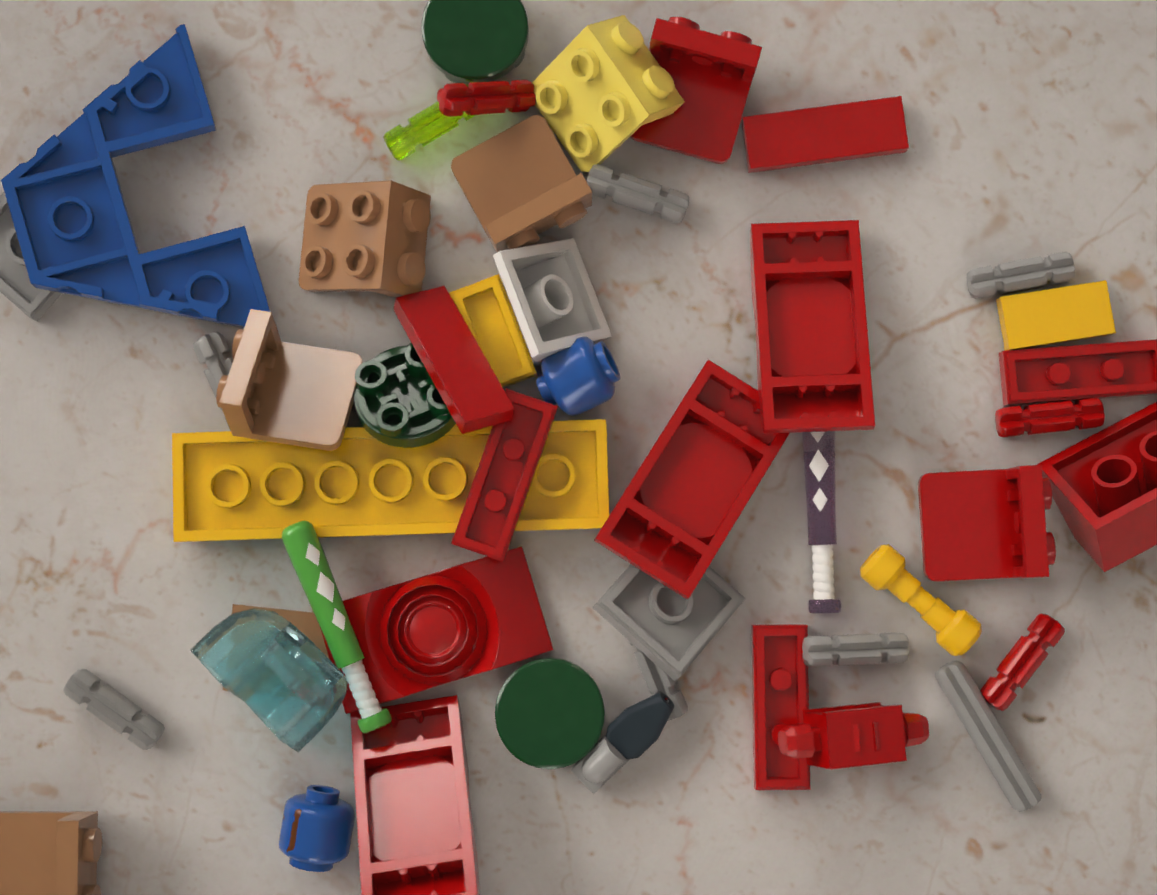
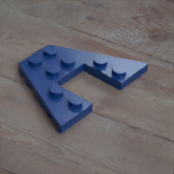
(76, 217)

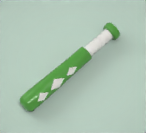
(325, 600)

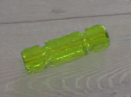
(422, 129)

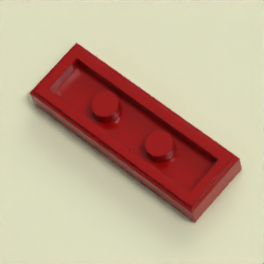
(824, 134)
(453, 359)
(1078, 372)
(504, 477)
(778, 698)

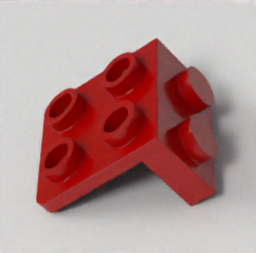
(713, 80)
(986, 524)

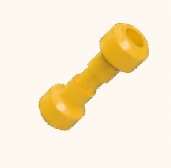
(954, 629)

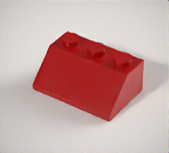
(1110, 488)

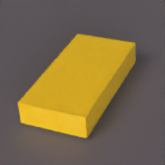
(1055, 315)
(495, 329)

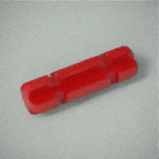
(486, 97)
(1049, 417)
(1022, 661)

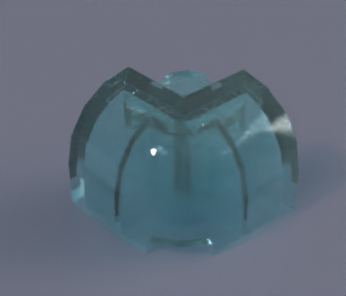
(274, 673)

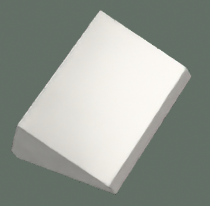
(551, 296)

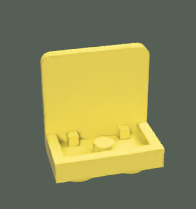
(603, 91)

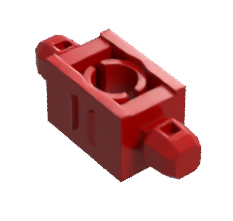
(853, 735)

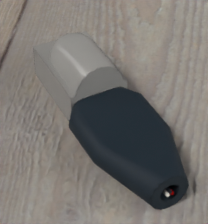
(625, 739)

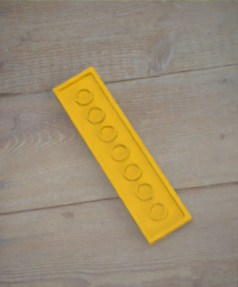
(257, 488)

